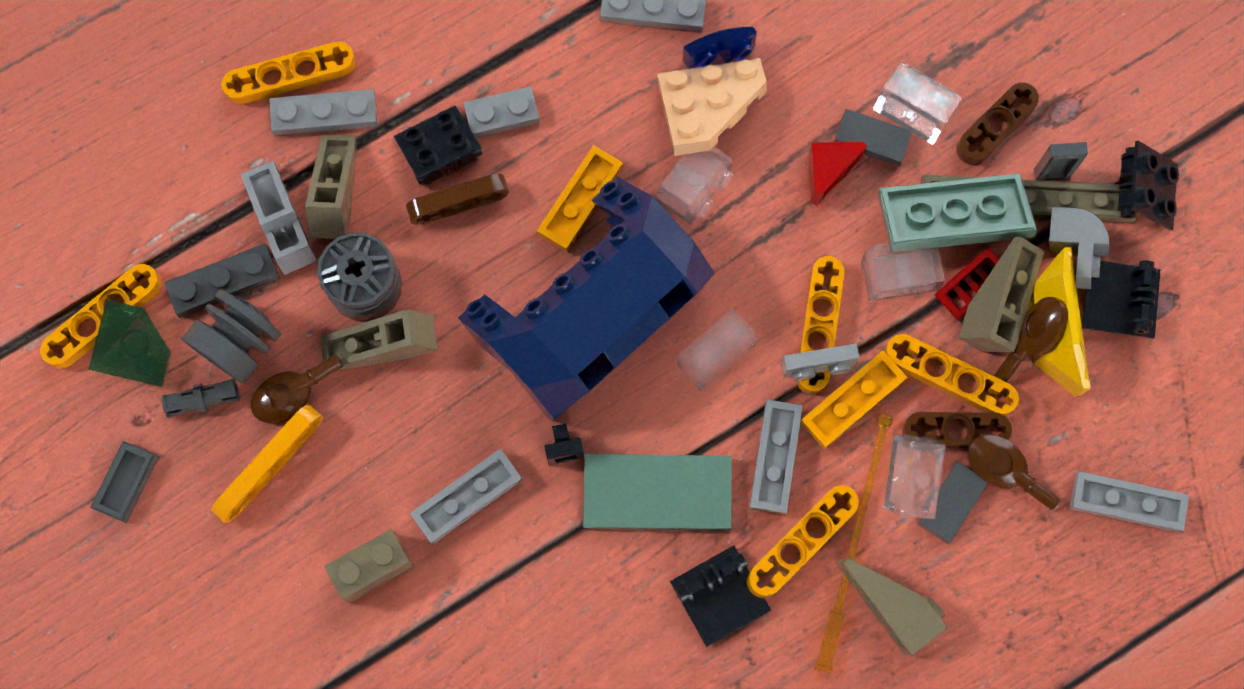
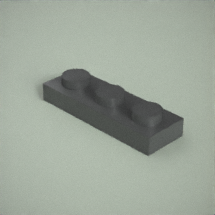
(232, 275)

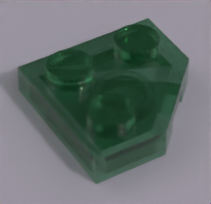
(130, 345)

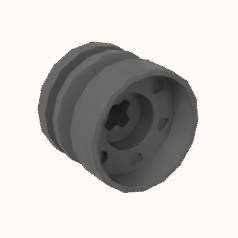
(371, 293)
(231, 335)

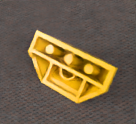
(1067, 359)

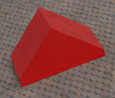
(830, 164)

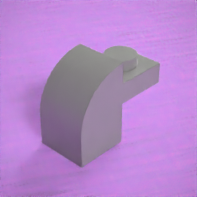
(1086, 238)

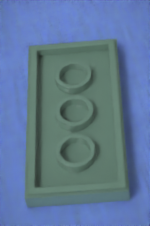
(956, 212)
(657, 492)

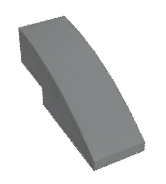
(278, 218)

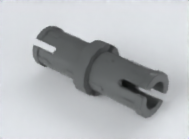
(200, 398)

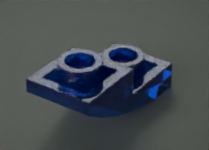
(729, 43)

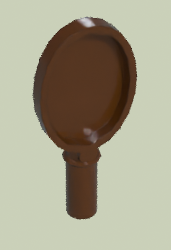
(1038, 334)
(289, 391)
(1005, 467)

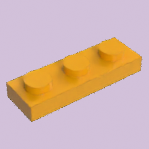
(575, 202)
(853, 399)

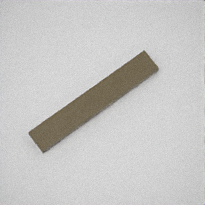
(1043, 195)

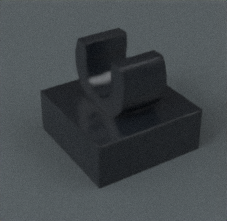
(563, 449)

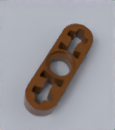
(1001, 109)
(457, 199)
(929, 421)

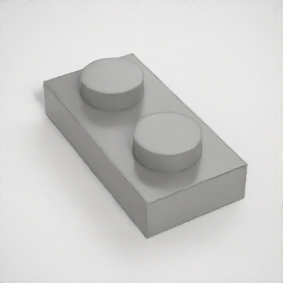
(502, 112)
(806, 364)

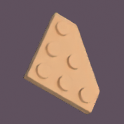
(707, 101)

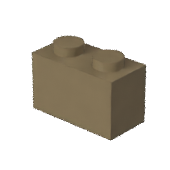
(369, 566)

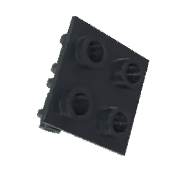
(438, 144)
(1148, 185)
(1123, 299)
(719, 596)

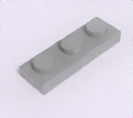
(665, 14)
(323, 112)
(776, 457)
(466, 496)
(1129, 502)

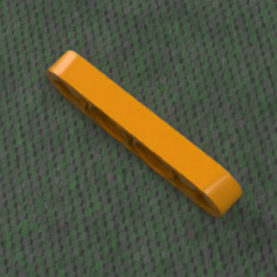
(288, 67)
(94, 310)
(818, 324)
(952, 371)
(267, 464)
(800, 538)

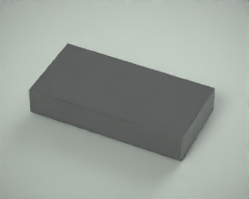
(882, 139)
(1060, 161)
(124, 482)
(954, 502)

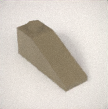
(331, 187)
(1001, 303)
(382, 340)
(902, 612)

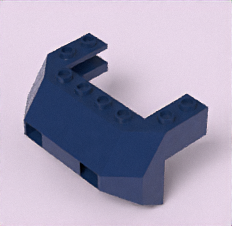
(597, 307)

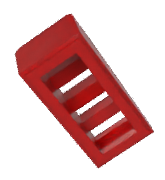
(957, 312)

